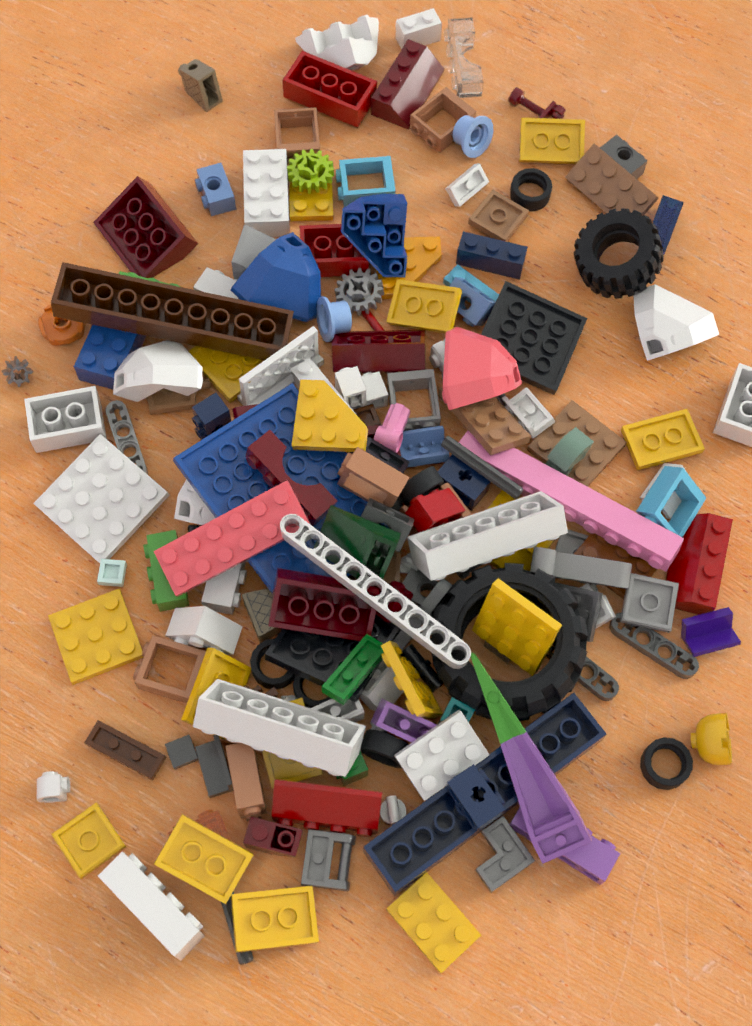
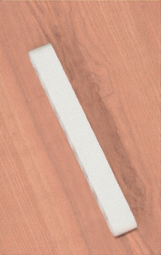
(380, 602)

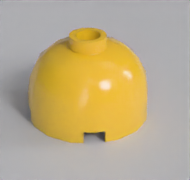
(713, 739)

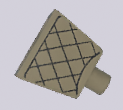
(201, 84)
(258, 607)

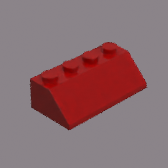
(700, 563)
(326, 807)

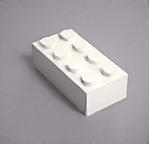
(266, 191)
(151, 906)

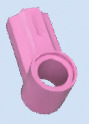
(391, 431)

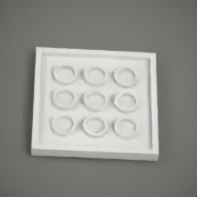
(101, 499)

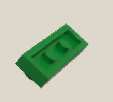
(353, 670)

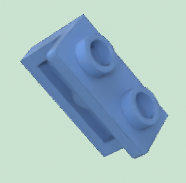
(424, 446)

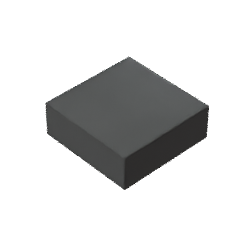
(181, 752)

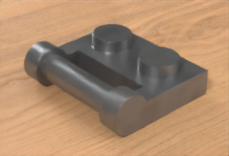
(319, 858)

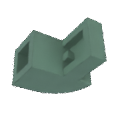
(569, 451)

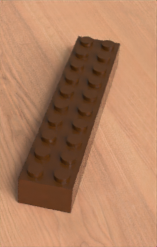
(170, 312)

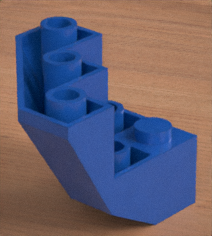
(378, 231)
(283, 278)

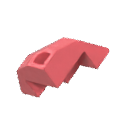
(476, 368)

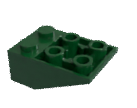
(361, 538)

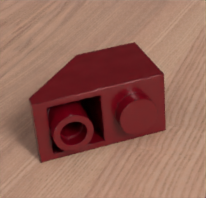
(272, 837)

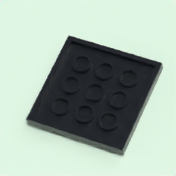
(535, 335)
(319, 655)

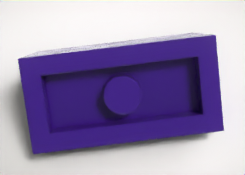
(709, 632)

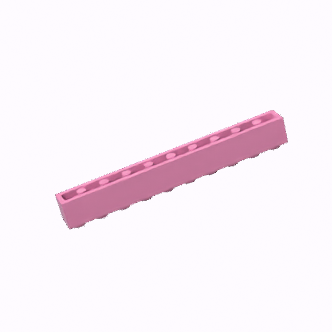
(585, 506)

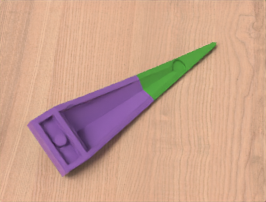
(547, 809)

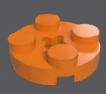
(59, 334)

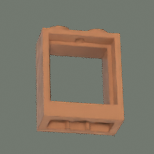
(443, 100)
(304, 117)
(371, 478)
(149, 652)
(246, 781)

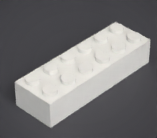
(487, 535)
(279, 727)

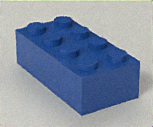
(104, 353)

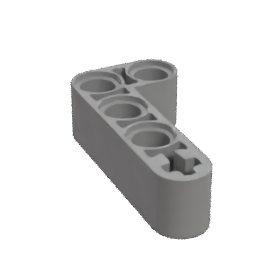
(581, 568)

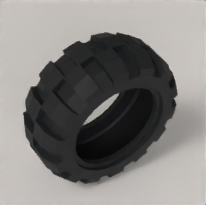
(528, 695)

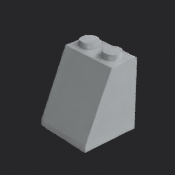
(248, 247)

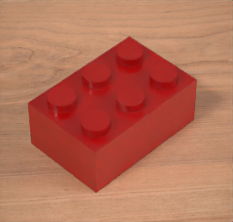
(332, 250)

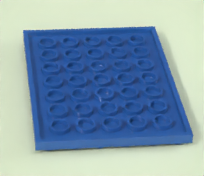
(225, 480)

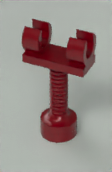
(517, 97)

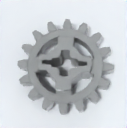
(360, 290)

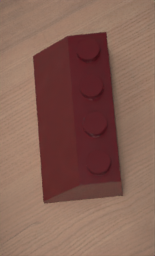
(406, 84)
(380, 351)
(319, 606)

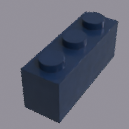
(491, 255)

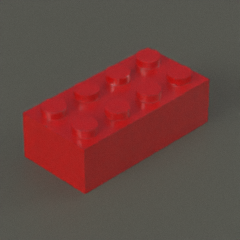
(329, 88)

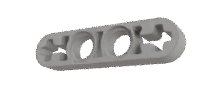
(128, 441)

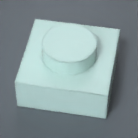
(112, 572)

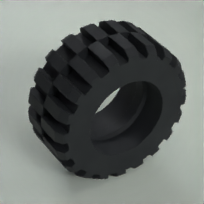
(612, 229)

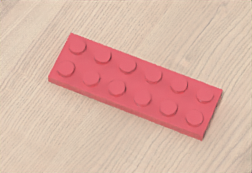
(229, 539)

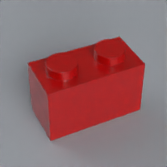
(434, 509)

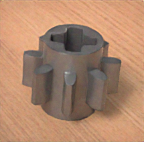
(17, 378)

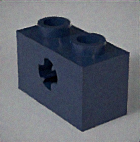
(210, 416)
(465, 481)
(477, 813)

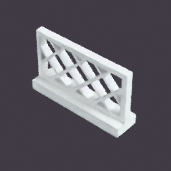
(275, 371)

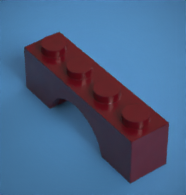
(267, 457)

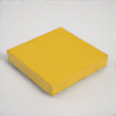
(88, 840)

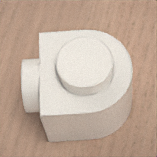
(52, 787)

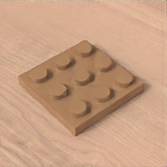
(602, 452)

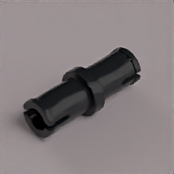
(423, 667)

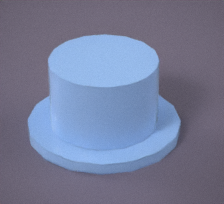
(473, 134)
(333, 318)

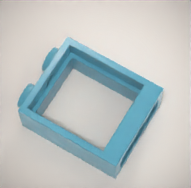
(364, 166)
(667, 482)

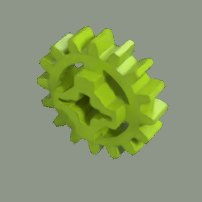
(310, 171)

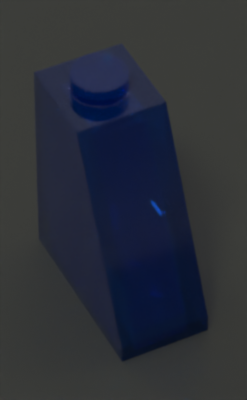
(666, 218)

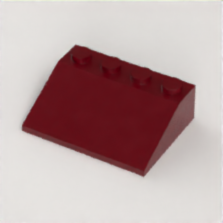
(145, 230)

